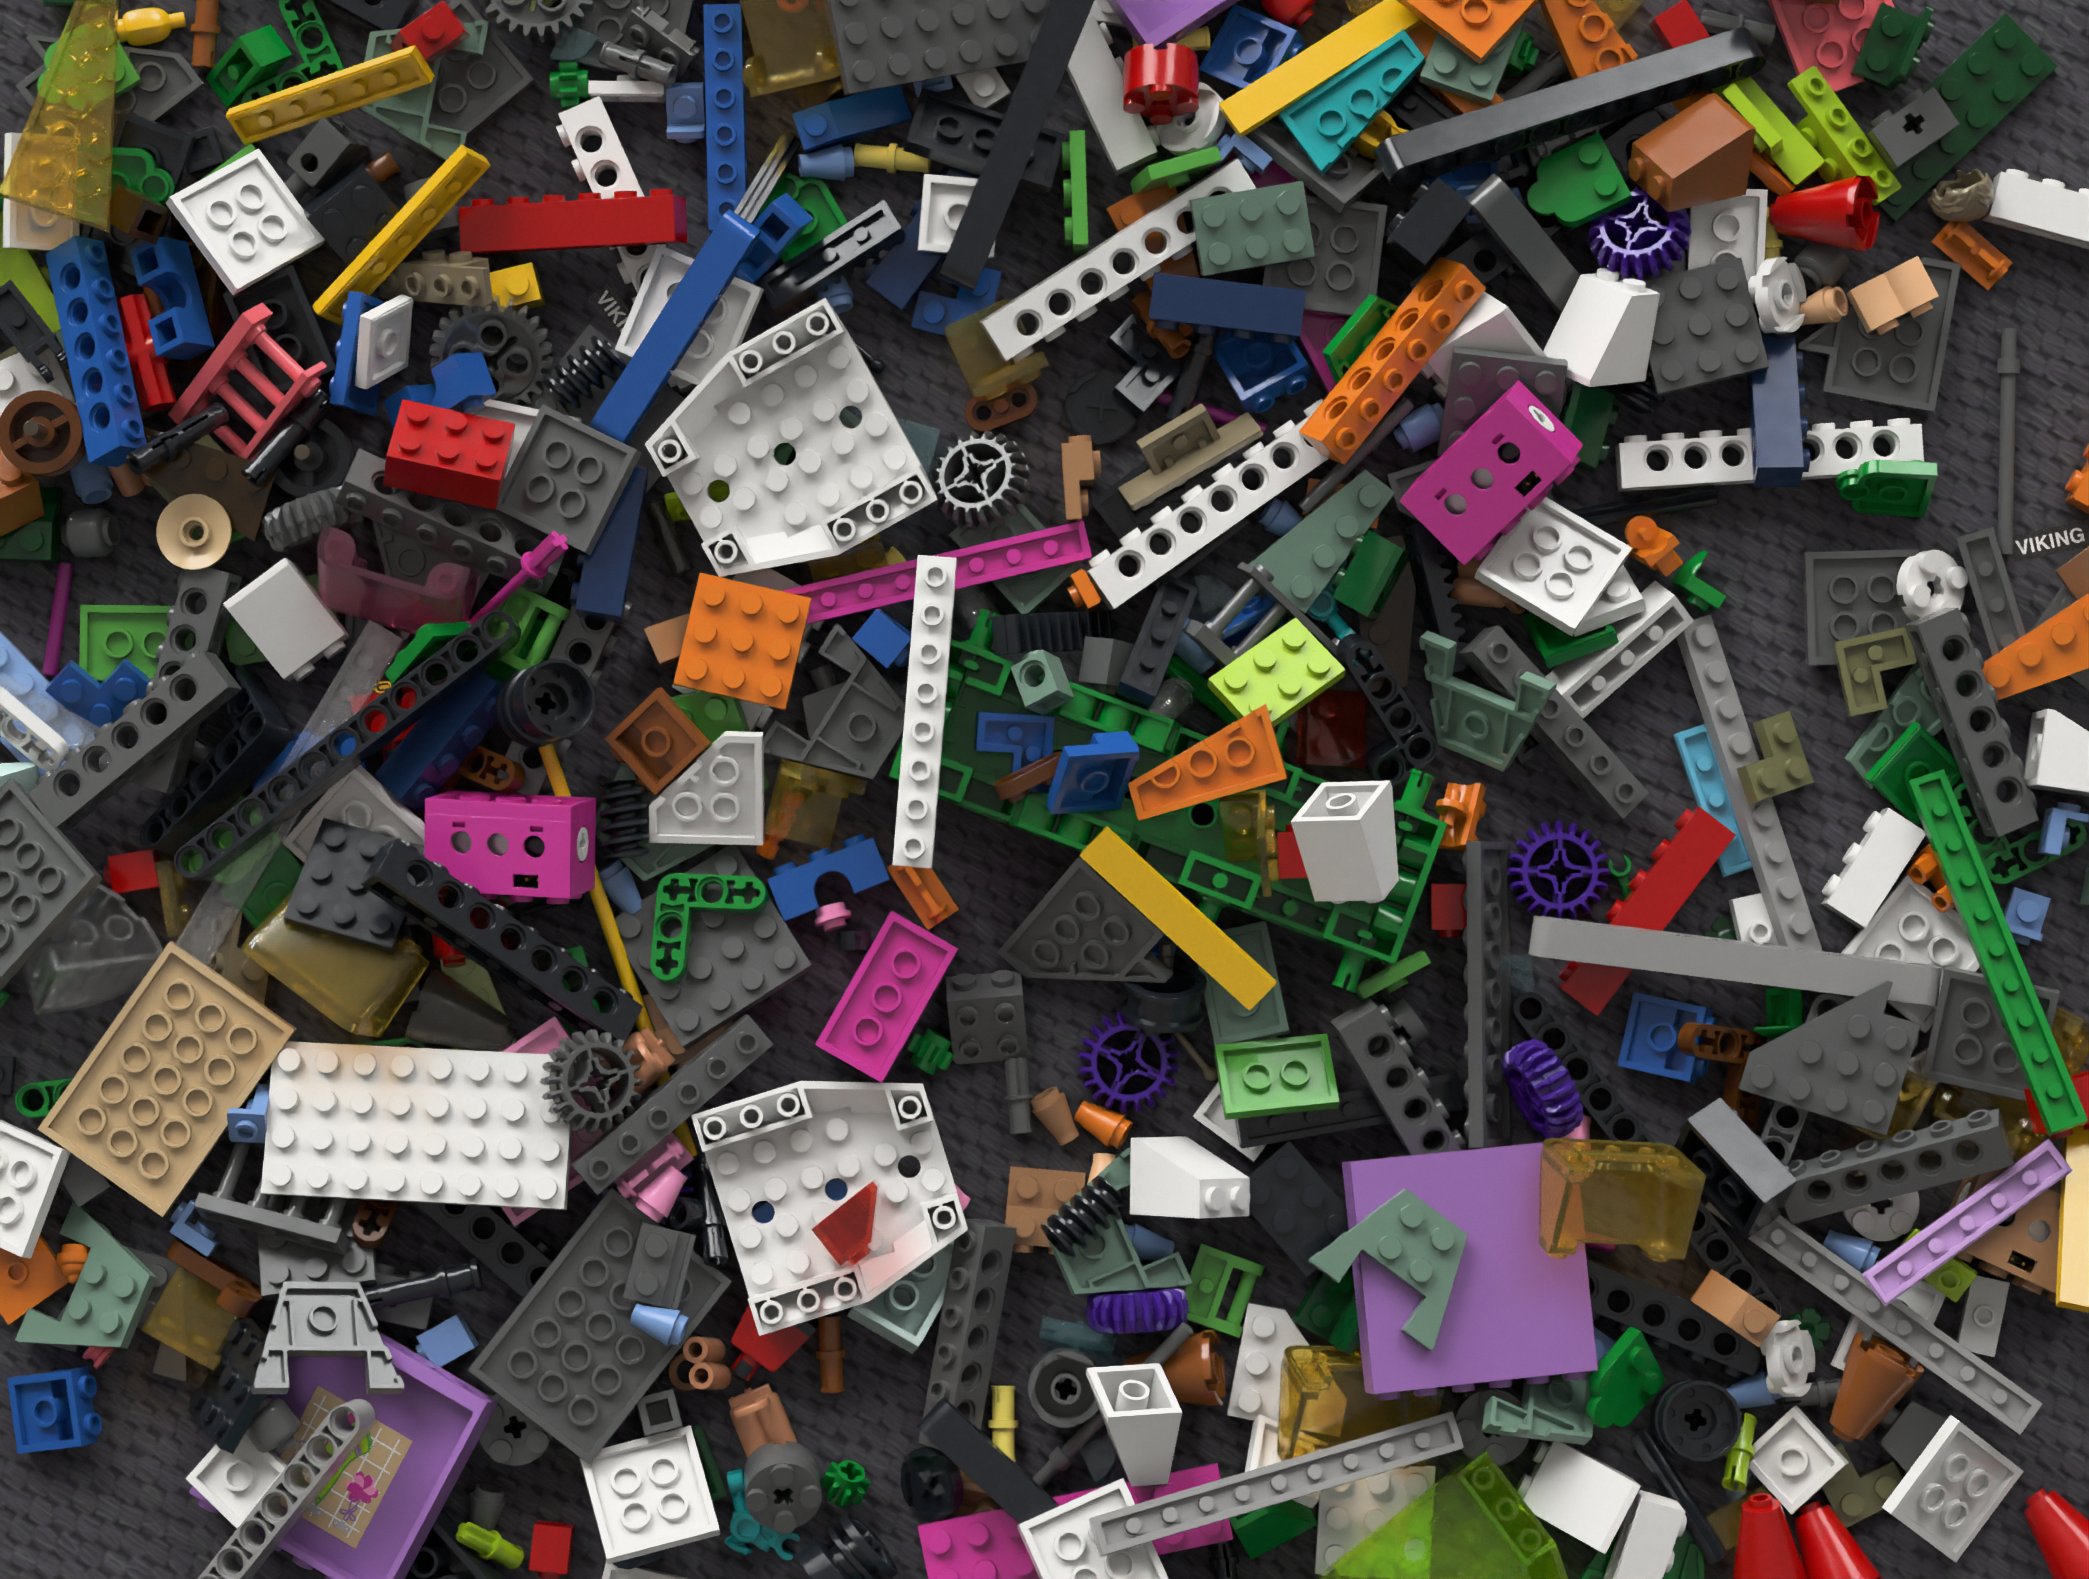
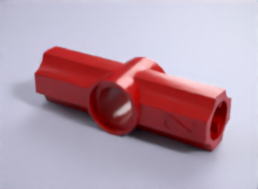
(148, 369)

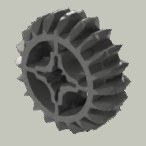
(1002, 480)
(302, 520)
(597, 1096)

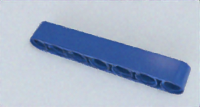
(676, 327)

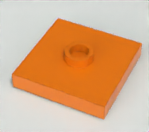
(27, 1280)

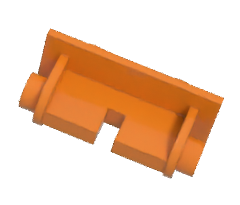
(1973, 252)
(924, 893)

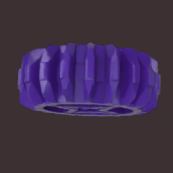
(1646, 240)
(1558, 853)
(1542, 1089)
(1114, 1092)
(1137, 1310)

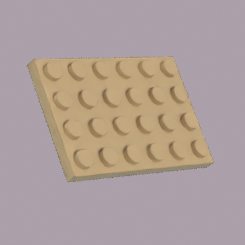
(165, 1077)

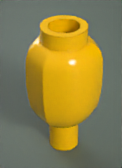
(148, 25)

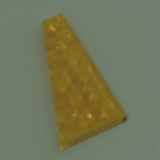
(68, 137)

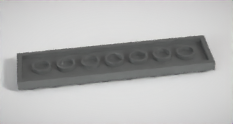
(1488, 993)

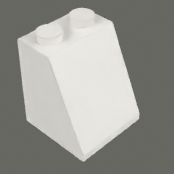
(1484, 327)
(1606, 330)
(288, 620)
(2057, 754)
(1349, 841)
(1184, 1180)
(1139, 1418)
(1577, 1493)

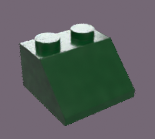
(1587, 416)
(39, 539)
(1370, 574)

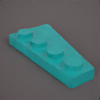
(1345, 105)

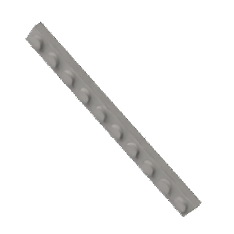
(1758, 820)
(1896, 1323)
(1275, 1483)

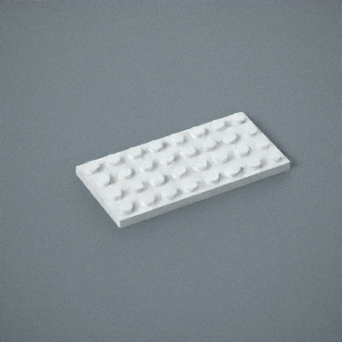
(415, 1126)

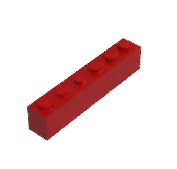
(573, 224)
(1653, 899)

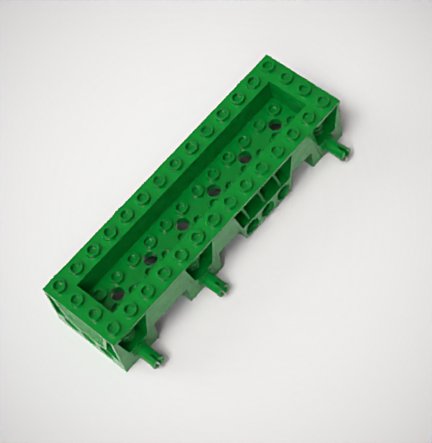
(1172, 843)

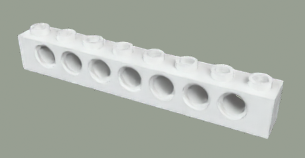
(592, 119)
(1002, 323)
(1635, 474)
(1116, 588)
(924, 711)

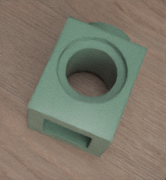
(1052, 691)

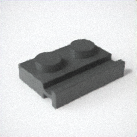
(659, 1266)

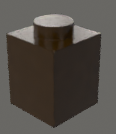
(137, 214)

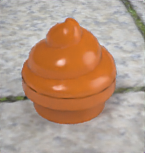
(72, 1260)

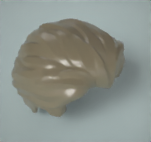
(1964, 197)

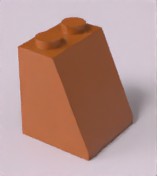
(1695, 156)

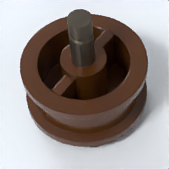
(42, 433)

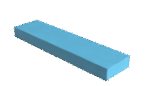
(1711, 793)

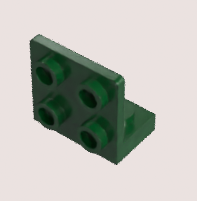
(1891, 46)
(1331, 1311)

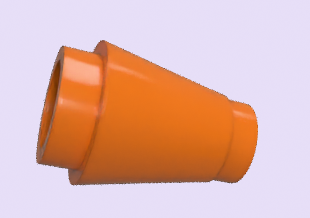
(1104, 1124)

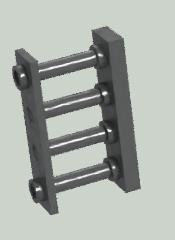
(1209, 635)
(257, 1215)

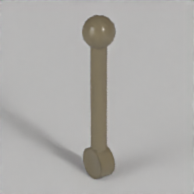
(1209, 1073)

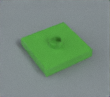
(1175, 171)
(1392, 976)

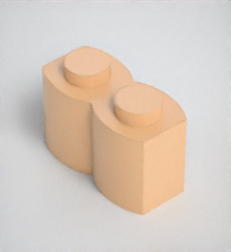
(1893, 295)

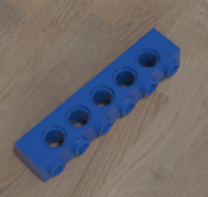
(725, 109)
(95, 350)

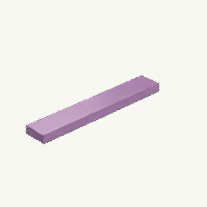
(1966, 1222)

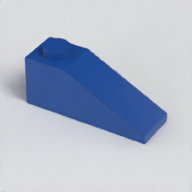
(851, 118)

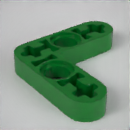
(312, 58)
(2001, 848)
(683, 908)

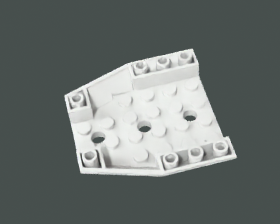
(789, 391)
(785, 1152)

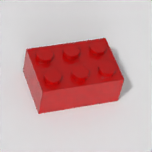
(449, 454)

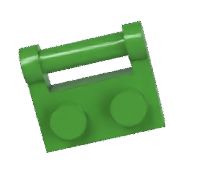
(524, 609)
(1209, 1280)

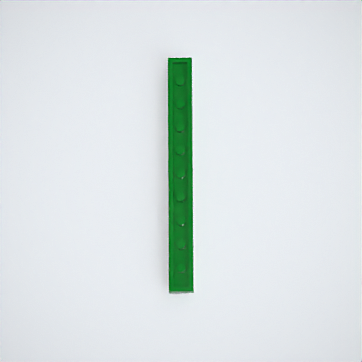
(1996, 953)

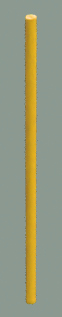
(611, 932)

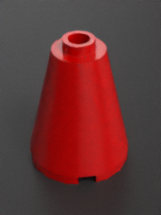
(1830, 213)
(2060, 1534)
(1765, 1542)
(1828, 1546)

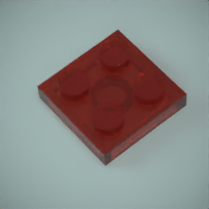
(1333, 730)

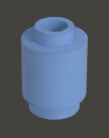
(1419, 427)
(91, 481)

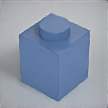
(446, 1341)

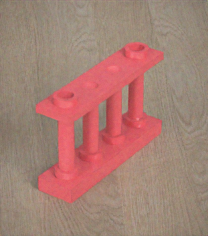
(232, 355)

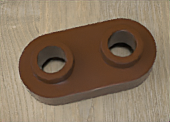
(1001, 408)
(1017, 784)

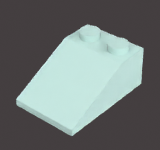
(910, 1304)

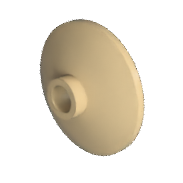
(176, 529)

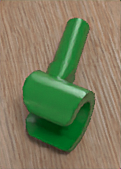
(1622, 877)

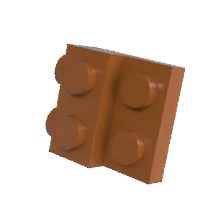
(657, 741)

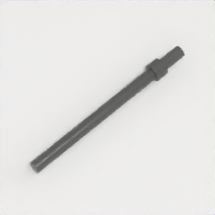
(2008, 367)
(1064, 1455)

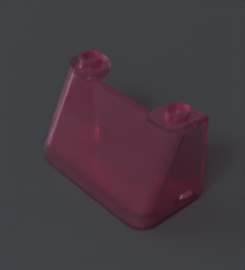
(388, 601)

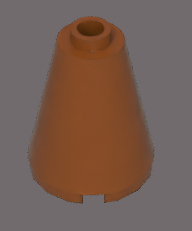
(1193, 1370)
(1870, 1386)

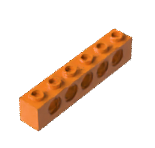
(1392, 360)

